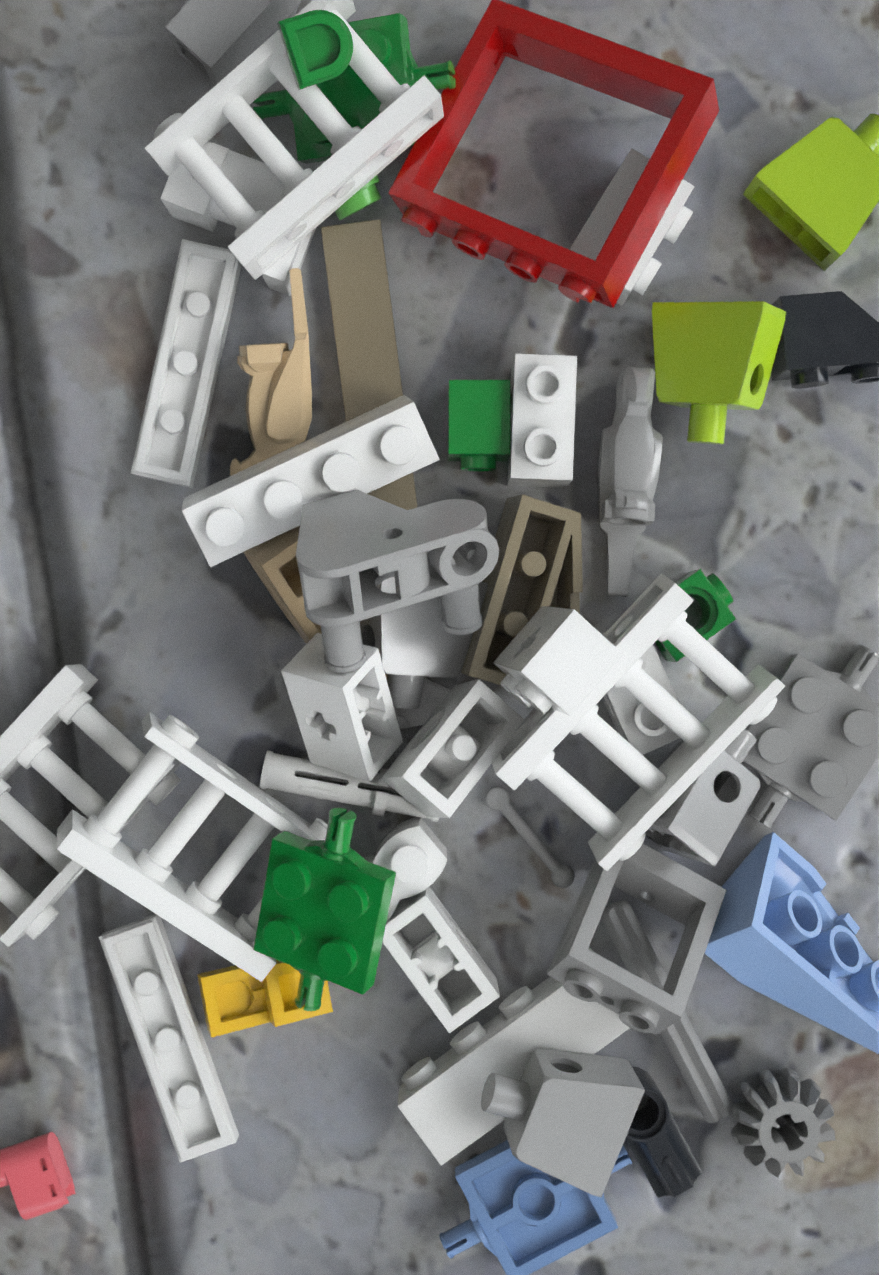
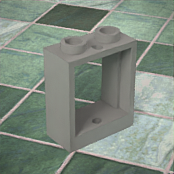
(664, 887)

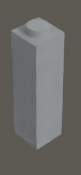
(223, 33)

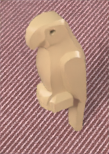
(278, 388)

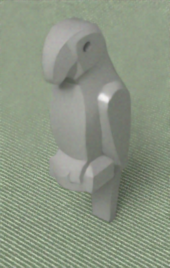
(628, 474)

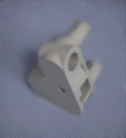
(359, 541)

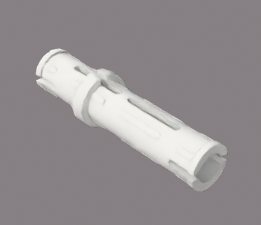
(281, 774)

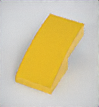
(239, 1001)

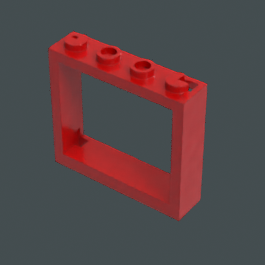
(591, 62)

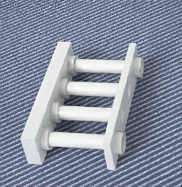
(307, 194)
(653, 616)
(27, 746)
(147, 874)

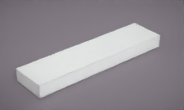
(187, 364)
(169, 1037)

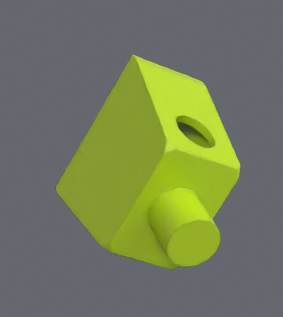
(822, 187)
(714, 359)

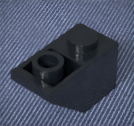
(825, 338)

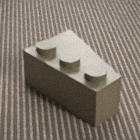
(534, 569)

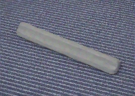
(679, 1037)

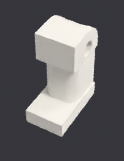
(259, 187)

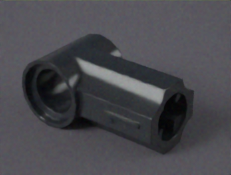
(660, 1144)

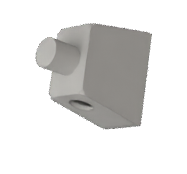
(415, 646)
(710, 808)
(567, 1114)

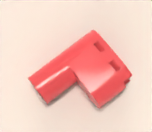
(36, 1175)

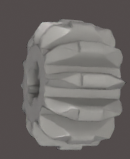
(795, 1140)

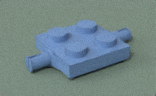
(525, 1212)

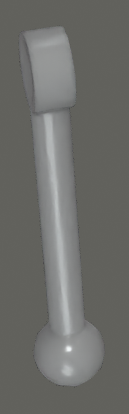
(498, 800)

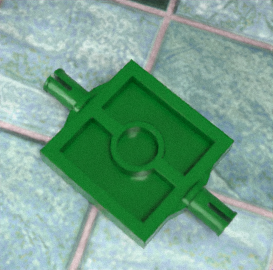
(389, 41)
(324, 910)

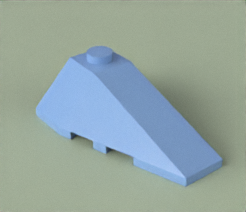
(793, 945)

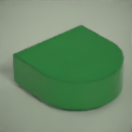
(316, 46)

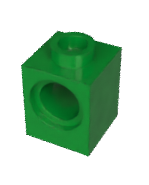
(478, 423)
(714, 603)

